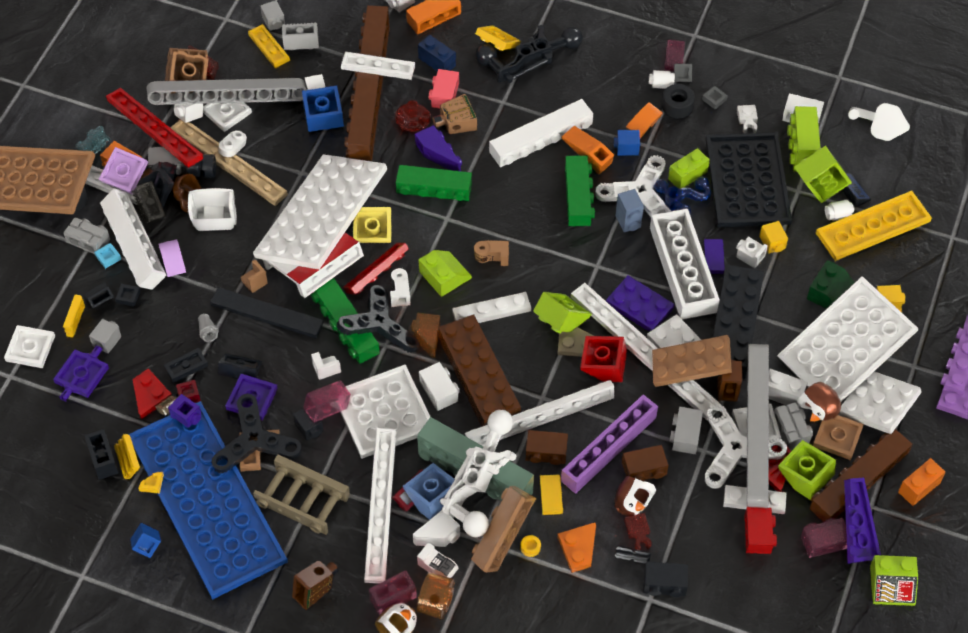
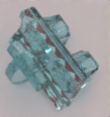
(95, 141)

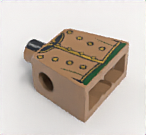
(456, 116)

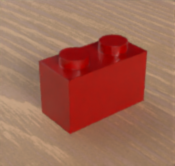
(759, 530)

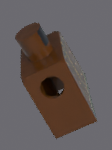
(313, 583)

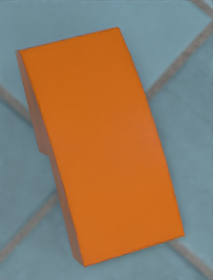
(644, 119)

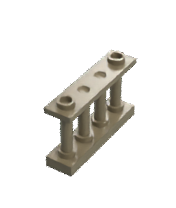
(301, 476)

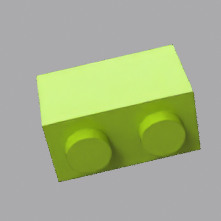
(688, 168)

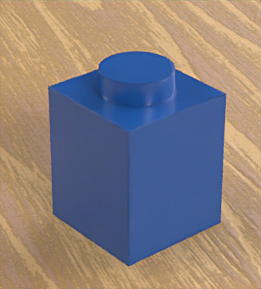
(627, 142)

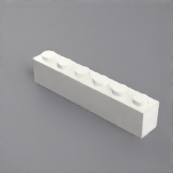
(540, 133)
(133, 239)

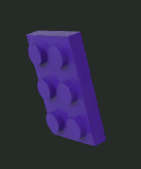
(640, 304)

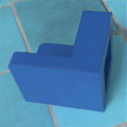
(145, 540)

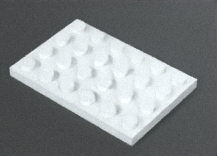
(848, 340)

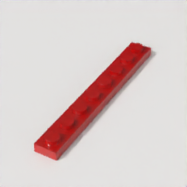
(154, 127)

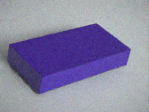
(714, 255)

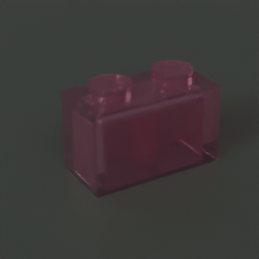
(327, 401)
(824, 537)
(392, 591)

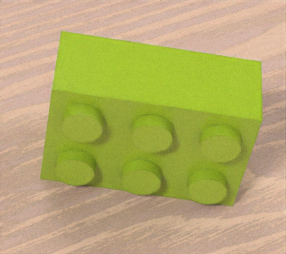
(803, 134)
(822, 174)

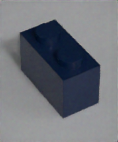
(436, 54)

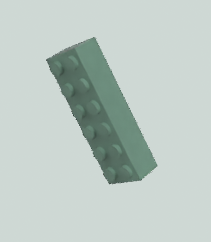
(448, 451)

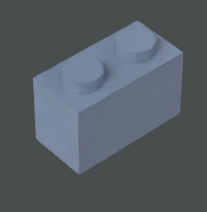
(629, 210)

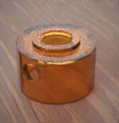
(435, 595)

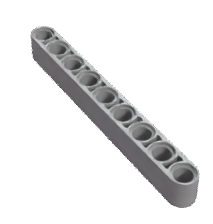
(218, 90)
(757, 425)

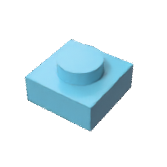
(107, 255)

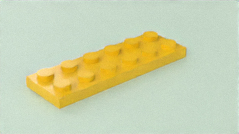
(873, 225)

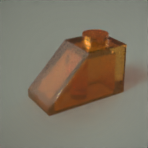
(427, 331)

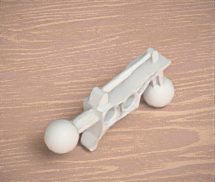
(476, 522)

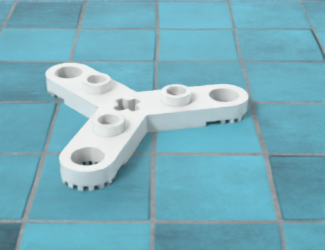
(648, 176)
(727, 457)

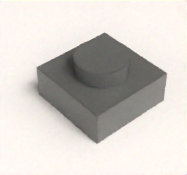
(683, 72)
(714, 97)

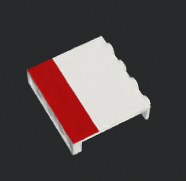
(309, 279)

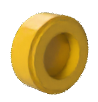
(530, 546)

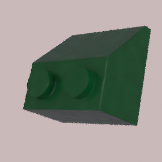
(829, 285)

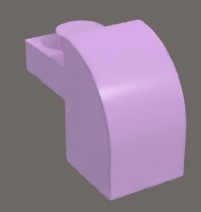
(172, 258)

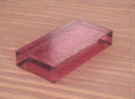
(674, 53)

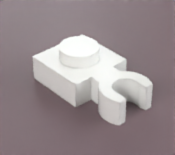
(748, 116)

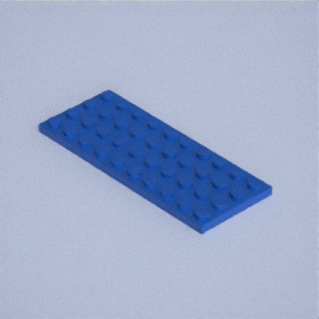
(208, 508)

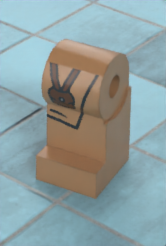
(492, 251)

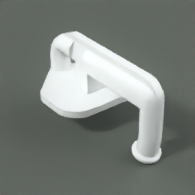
(887, 121)

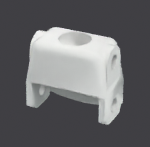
(212, 209)

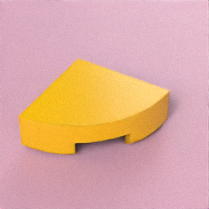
(152, 483)

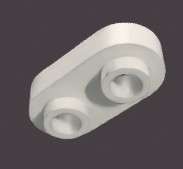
(232, 143)

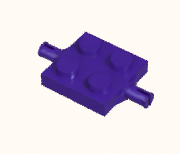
(81, 373)

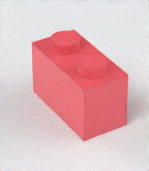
(444, 88)

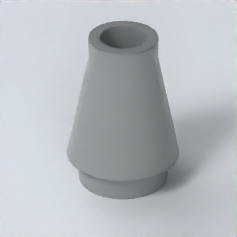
(207, 329)

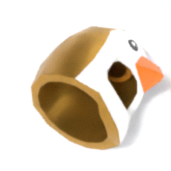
(397, 619)

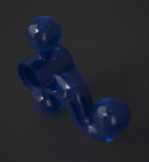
(674, 195)

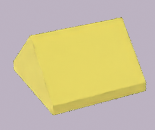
(373, 225)

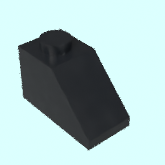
(151, 173)

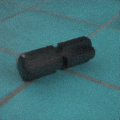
(627, 554)

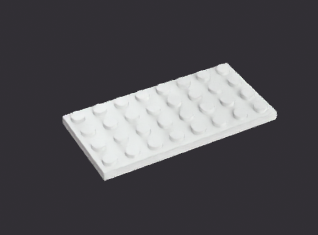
(320, 211)

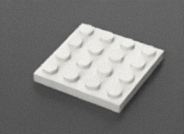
(384, 402)

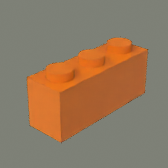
(432, 13)

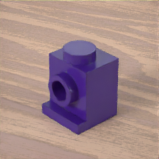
(185, 411)

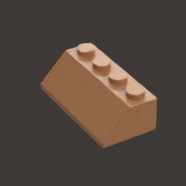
(502, 529)

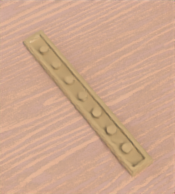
(233, 165)

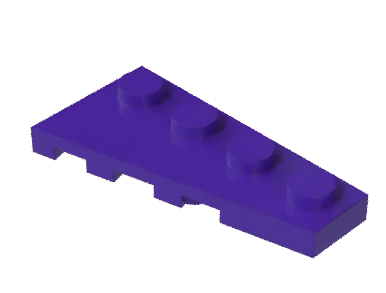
(860, 527)

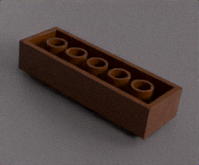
(477, 368)

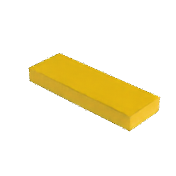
(268, 46)

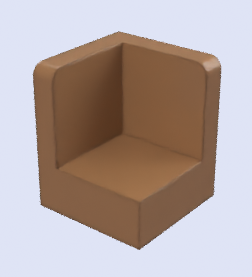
(255, 278)

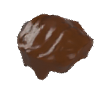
(181, 189)

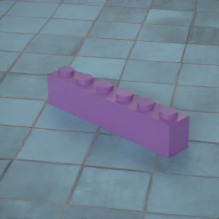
(609, 444)

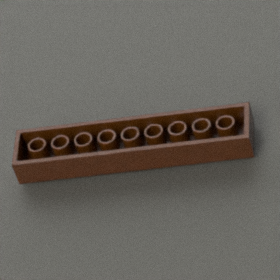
(367, 86)

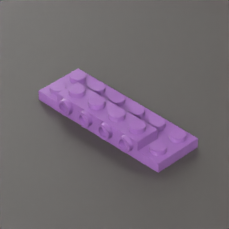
(955, 389)

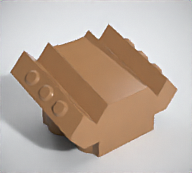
(186, 65)

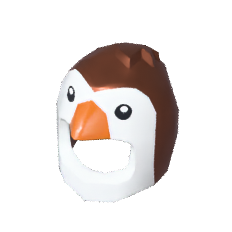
(822, 401)
(633, 496)

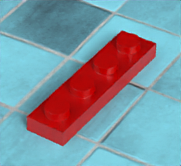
(380, 265)

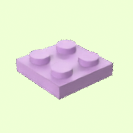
(123, 170)

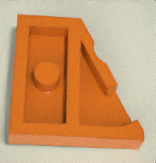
(578, 546)

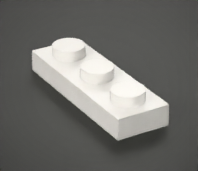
(737, 498)

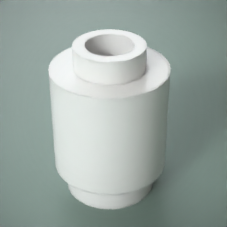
(661, 79)
(839, 210)

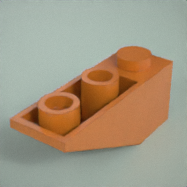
(586, 145)

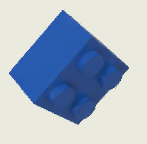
(322, 108)

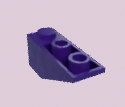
(434, 147)

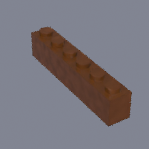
(871, 466)

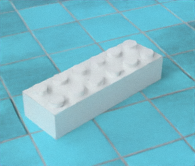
(684, 264)

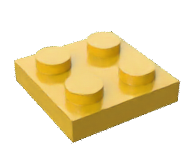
(498, 37)

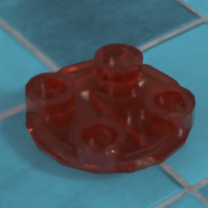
(412, 116)

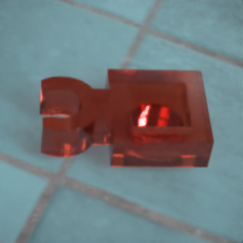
(638, 528)

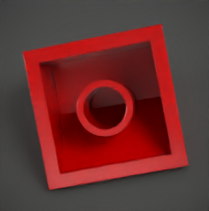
(604, 357)

